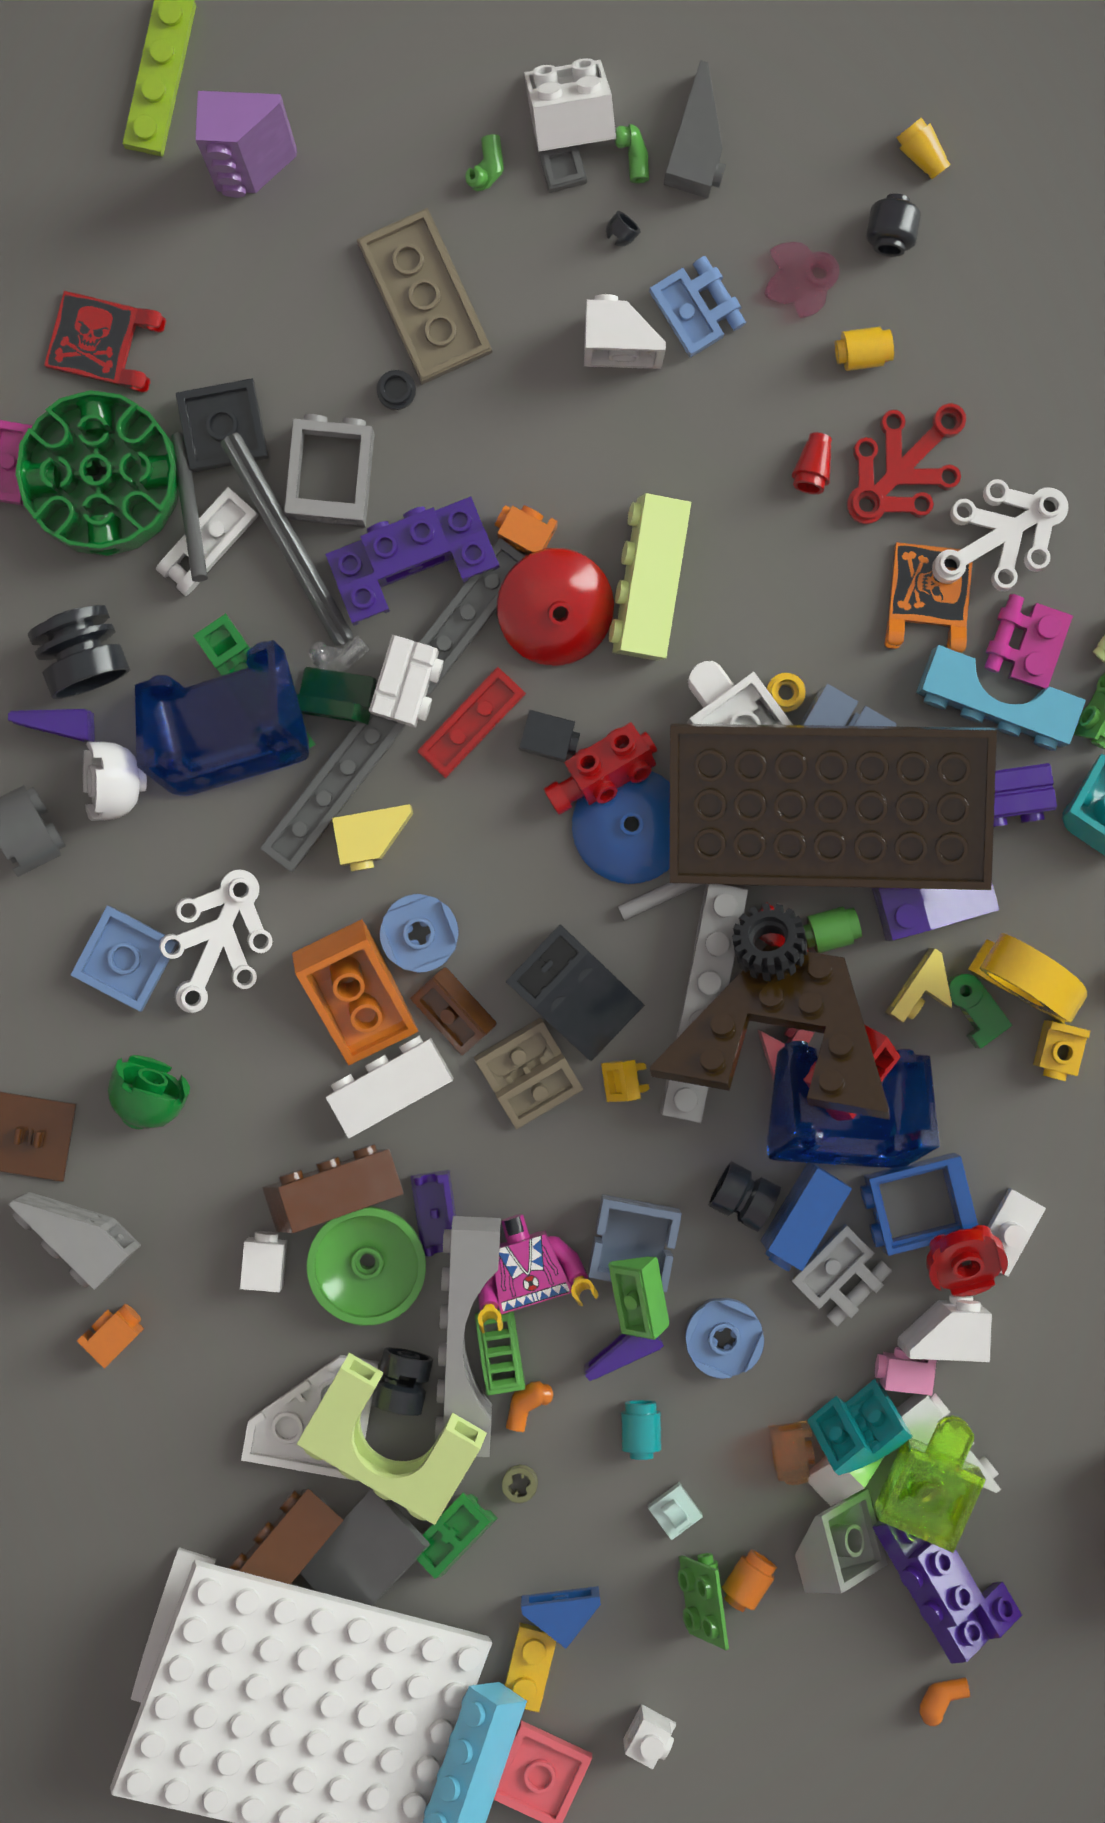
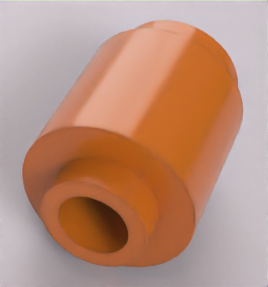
(749, 1581)

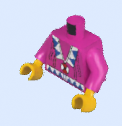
(530, 1272)

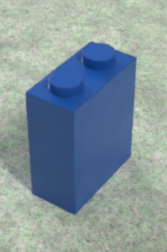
(804, 1217)

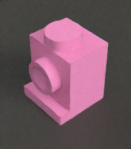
(905, 1374)

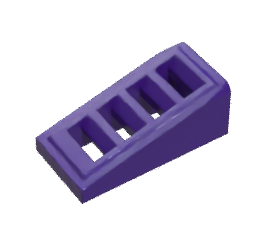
(69, 723)
(619, 1353)

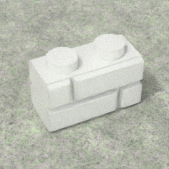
(405, 681)

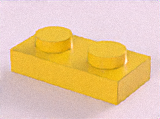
(530, 1664)

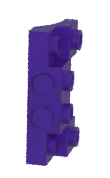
(407, 548)
(948, 1595)

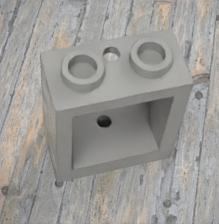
(329, 511)

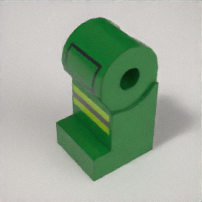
(978, 1008)

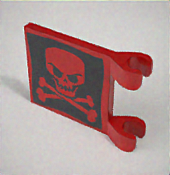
(96, 337)

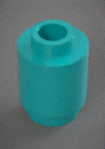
(641, 1429)

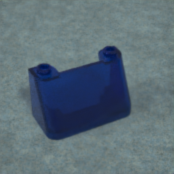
(222, 726)
(812, 1136)

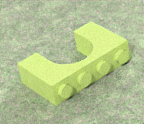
(418, 1484)

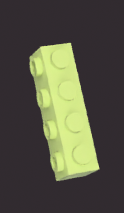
(651, 576)

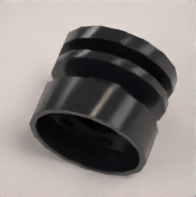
(75, 642)

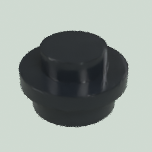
(396, 389)

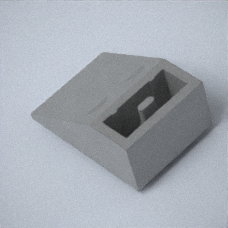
(85, 1239)

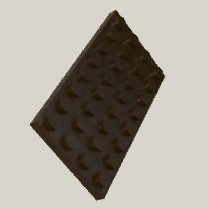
(832, 805)

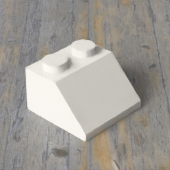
(619, 336)
(950, 1331)

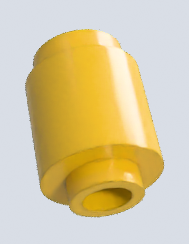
(864, 348)

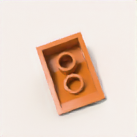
(354, 992)

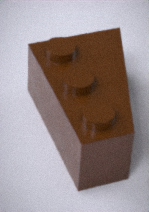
(332, 1189)
(291, 1540)

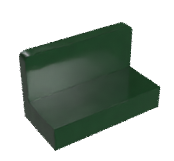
(336, 695)

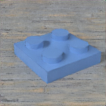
(123, 958)

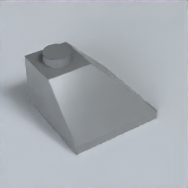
(841, 1547)

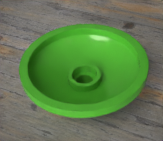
(359, 1291)

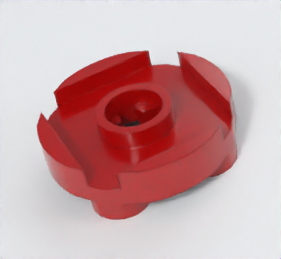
(972, 1244)

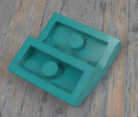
(860, 1429)

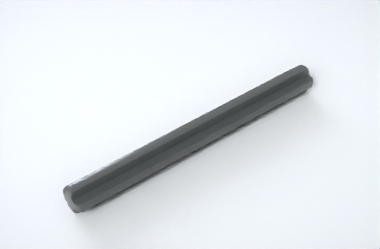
(286, 539)

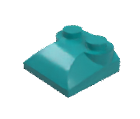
(1086, 812)

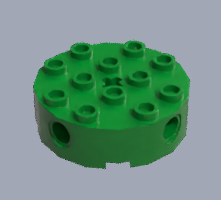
(70, 446)

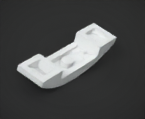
(169, 1601)

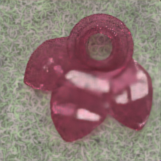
(795, 278)

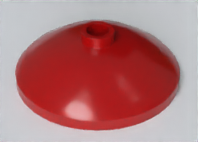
(539, 586)

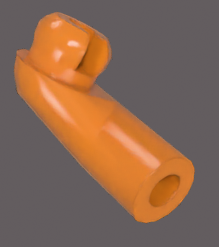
(525, 1401)

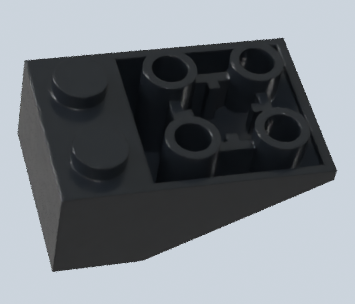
(575, 992)

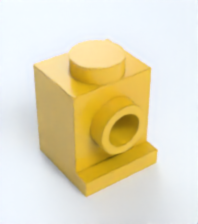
(1051, 1038)

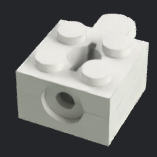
(730, 703)

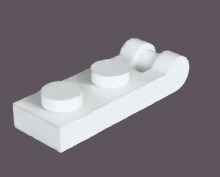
(219, 531)

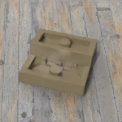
(528, 1073)

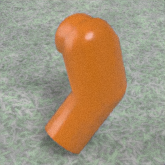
(938, 1698)

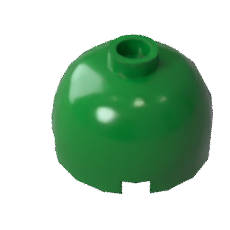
(145, 1093)

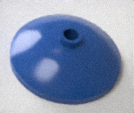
(624, 854)

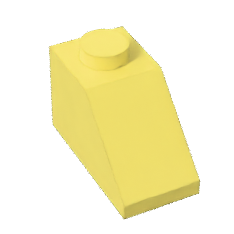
(368, 835)

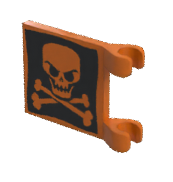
(923, 599)

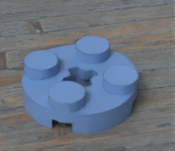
(409, 953)
(731, 1359)

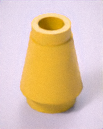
(923, 148)

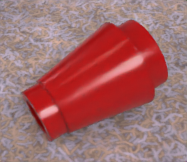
(813, 465)

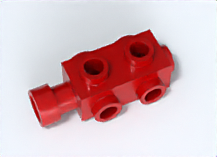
(603, 768)

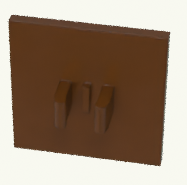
(35, 1136)

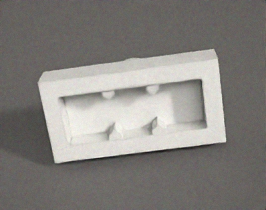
(1015, 1223)

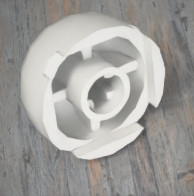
(111, 780)

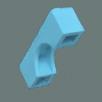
(953, 681)

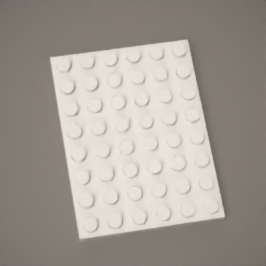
(295, 1706)

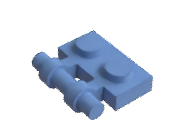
(687, 311)

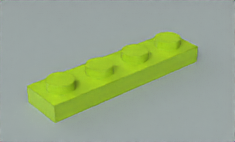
(159, 76)

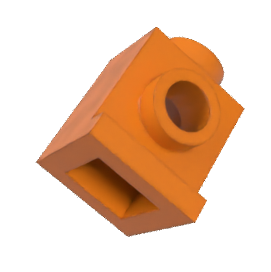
(525, 529)
(111, 1334)

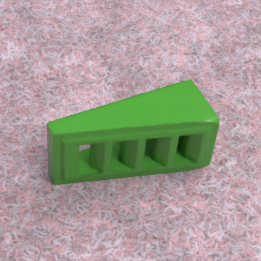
(508, 1384)

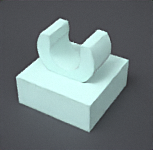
(675, 1511)

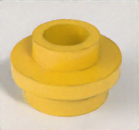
(797, 687)

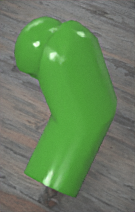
(637, 152)
(490, 167)

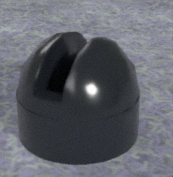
(623, 228)

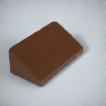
(453, 1011)

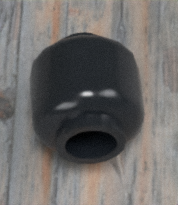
(893, 225)

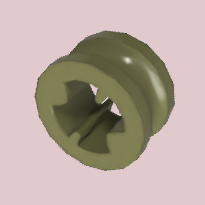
(530, 1488)

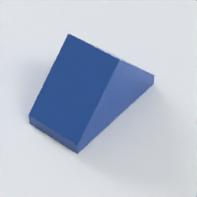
(561, 1612)

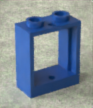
(958, 1193)

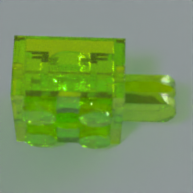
(933, 1486)

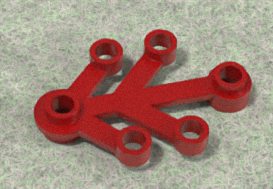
(900, 469)

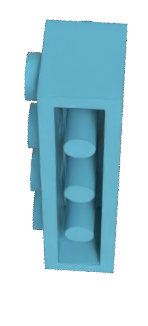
(476, 1755)

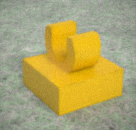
(622, 1080)

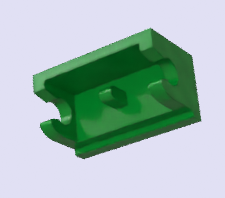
(454, 1534)

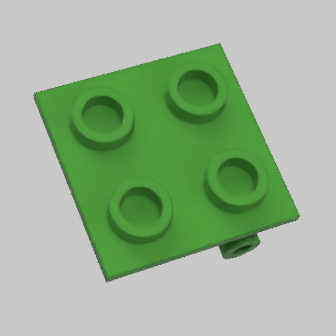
(703, 1599)

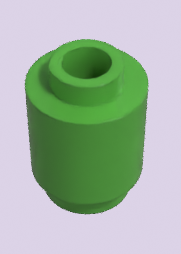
(832, 929)

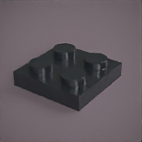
(215, 413)

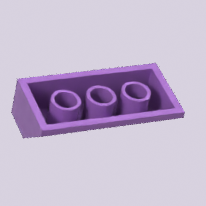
(243, 139)

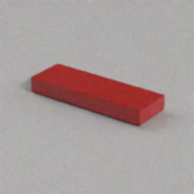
(471, 722)

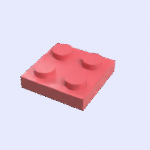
(542, 1774)

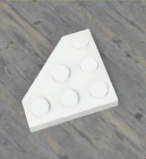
(278, 1427)

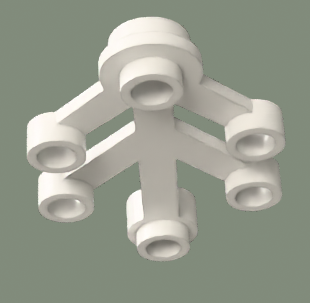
(1005, 531)
(219, 935)

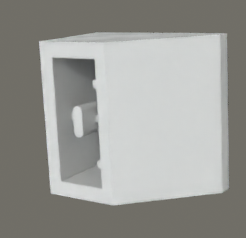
(570, 104)

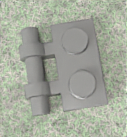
(833, 1267)

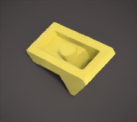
(927, 977)

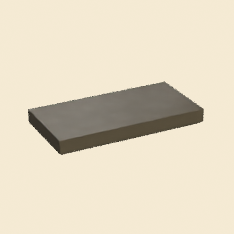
(424, 296)

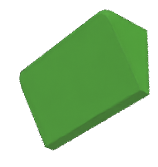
(639, 1296)

